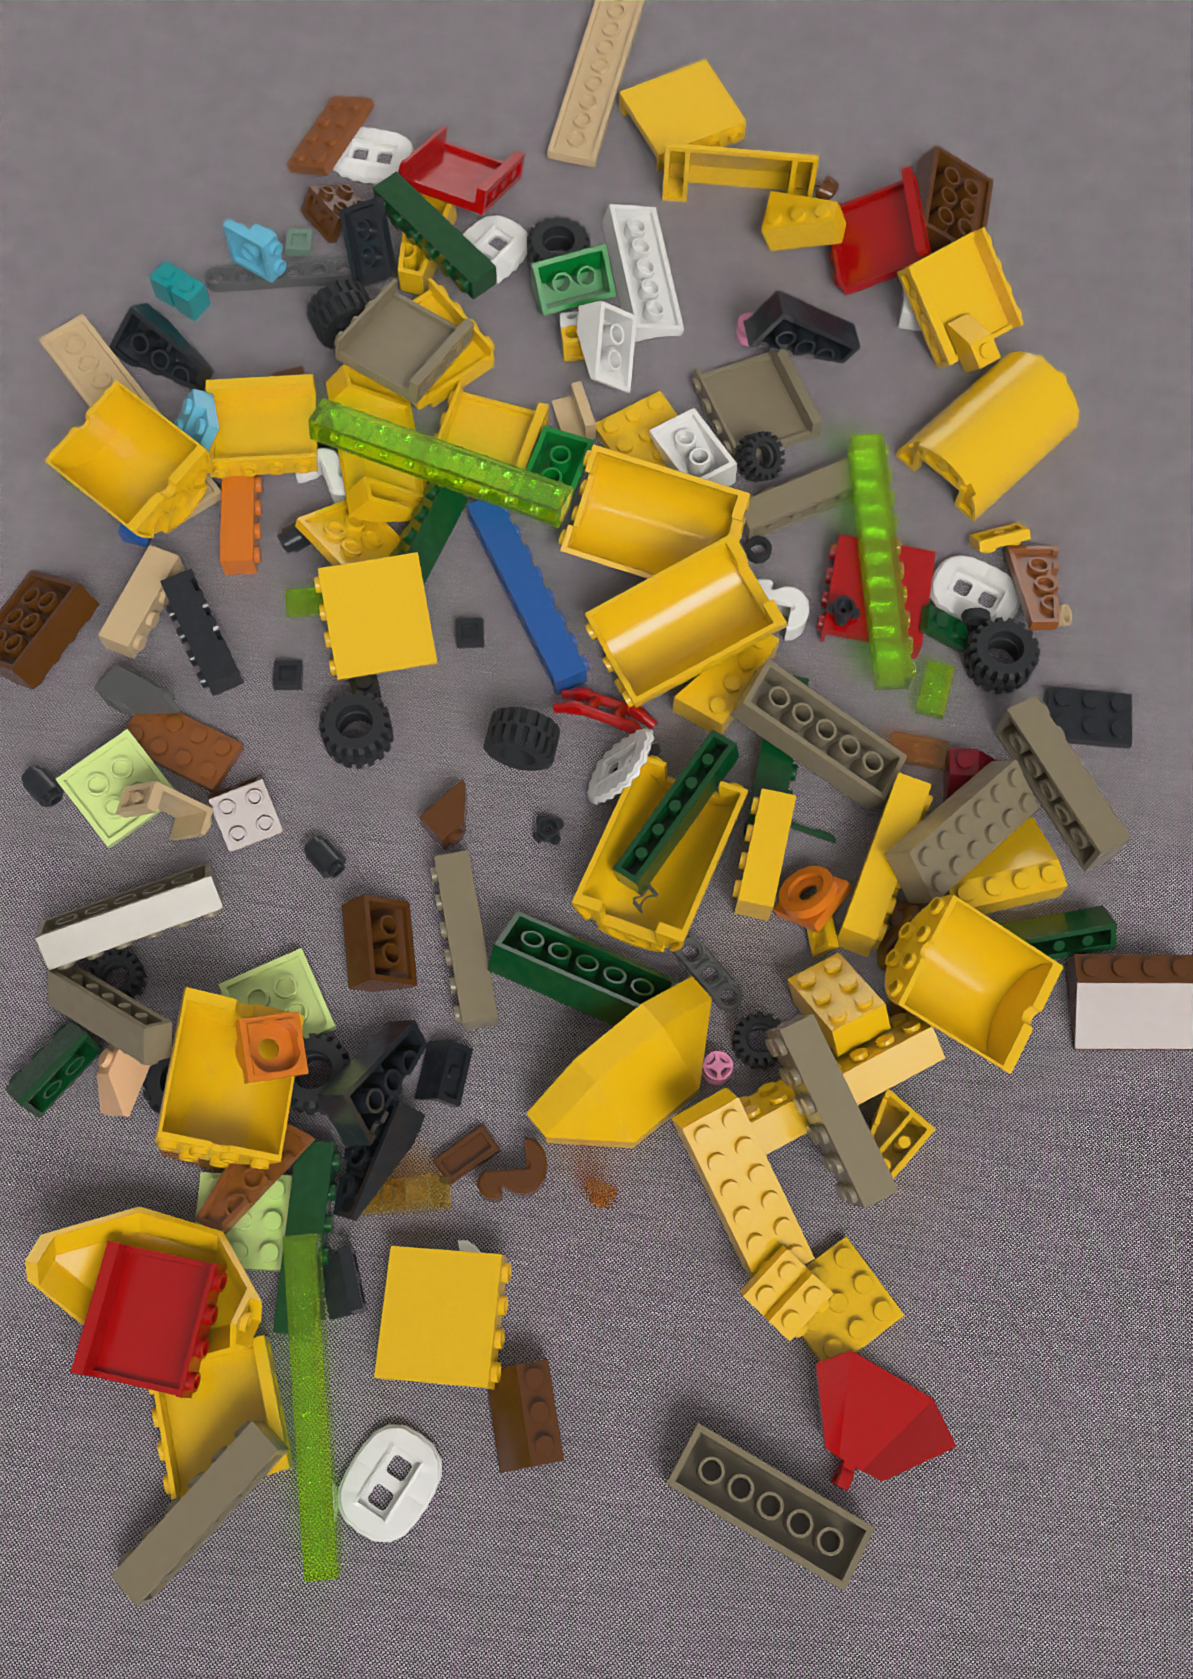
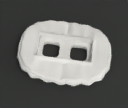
(375, 142)
(511, 255)
(982, 579)
(607, 784)
(409, 1496)

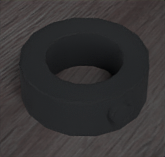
(758, 558)
(975, 617)

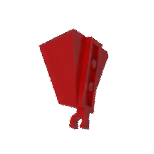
(875, 1420)

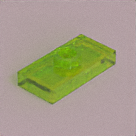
(302, 602)

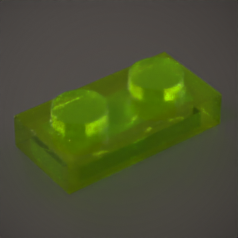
(935, 689)

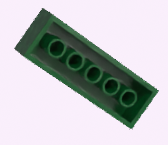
(573, 970)

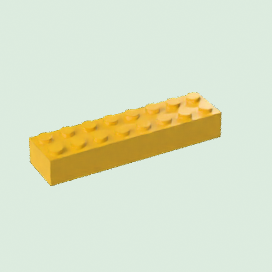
(867, 1069)

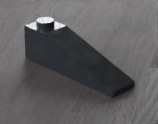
(157, 346)
(372, 1165)

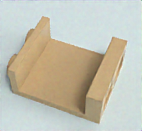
(191, 816)

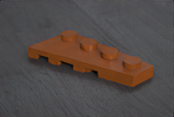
(1036, 583)
(243, 1185)

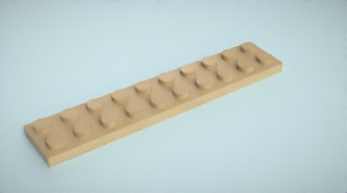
(595, 82)
(93, 368)

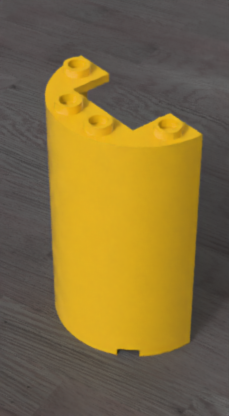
(996, 430)
(648, 514)
(683, 621)
(680, 880)

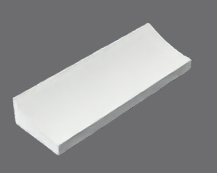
(642, 270)

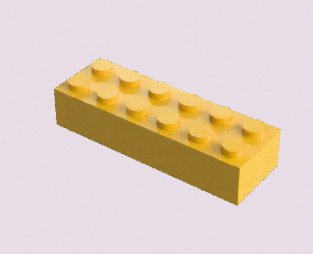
(877, 884)
(740, 1181)

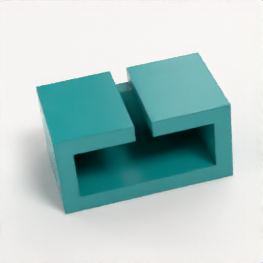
(186, 292)

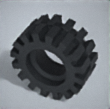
(771, 454)
(121, 960)
(740, 1040)

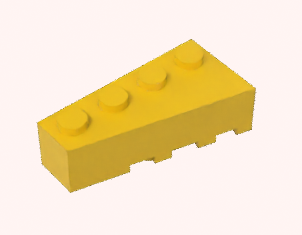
(413, 266)
(715, 691)
(765, 854)

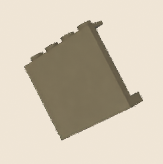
(401, 343)
(758, 397)

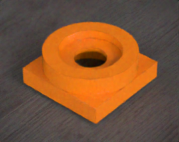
(818, 909)
(286, 1032)

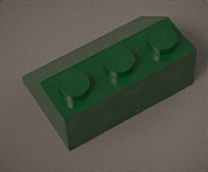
(53, 1069)

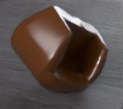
(827, 189)

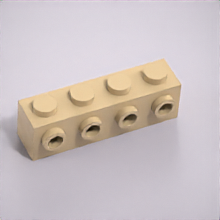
(140, 603)

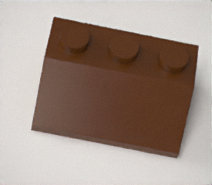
(378, 944)
(525, 1417)

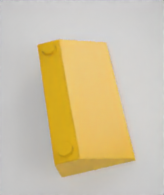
(736, 167)
(371, 488)

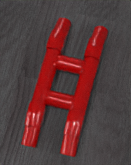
(591, 709)

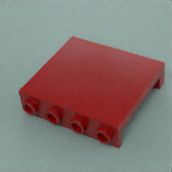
(460, 174)
(880, 235)
(846, 580)
(150, 1320)

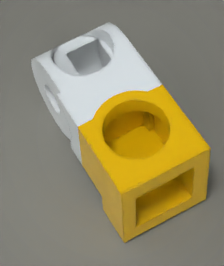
(569, 338)

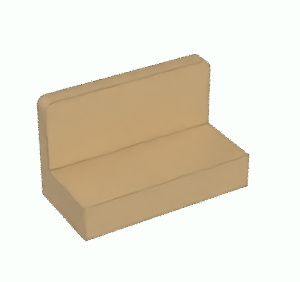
(574, 413)

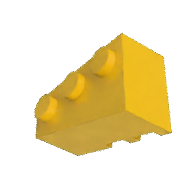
(801, 222)
(898, 1131)

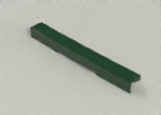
(816, 833)

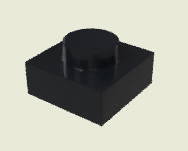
(470, 633)
(288, 675)
(366, 684)

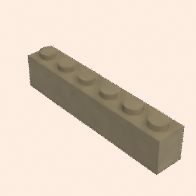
(798, 499)
(465, 939)
(110, 1014)
(199, 1512)

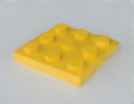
(629, 428)
(346, 538)
(858, 1306)

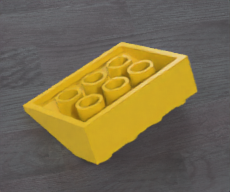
(1014, 873)

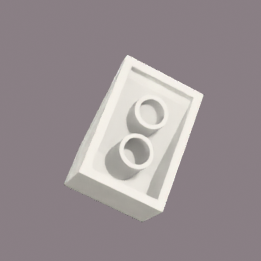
(607, 343)
(694, 449)

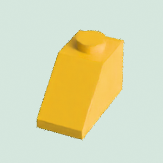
(972, 343)

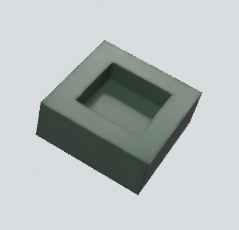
(299, 242)

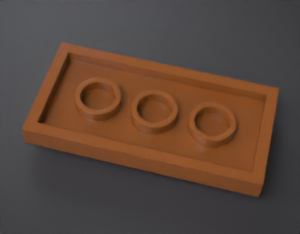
(330, 135)
(186, 747)

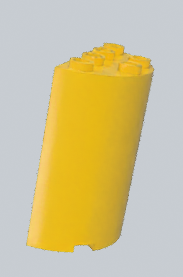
(134, 463)
(970, 979)
(205, 1100)

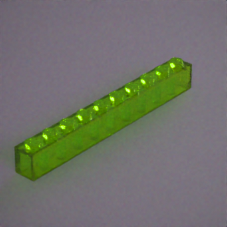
(441, 462)
(880, 562)
(312, 1408)

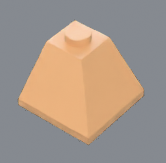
(119, 1081)

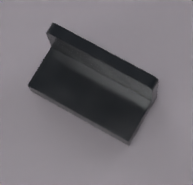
(444, 1072)
(344, 1284)

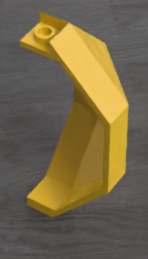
(631, 1074)
(69, 1260)

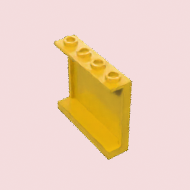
(683, 109)
(957, 282)
(471, 361)
(263, 426)
(492, 427)
(376, 616)
(443, 1317)
(230, 1393)

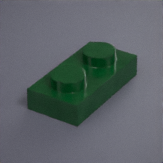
(944, 628)

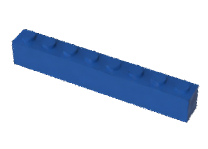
(528, 595)

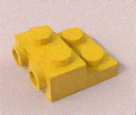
(787, 1293)

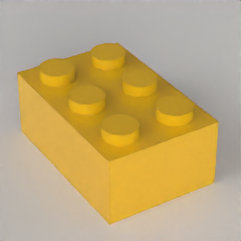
(841, 1003)

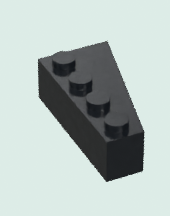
(801, 328)
(201, 633)
(370, 1081)

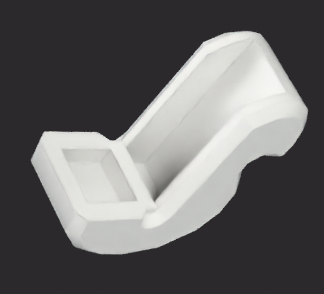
(330, 468)
(791, 603)

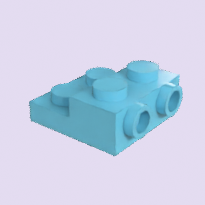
(255, 249)
(199, 417)

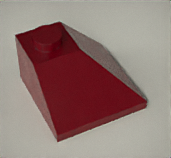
(960, 767)

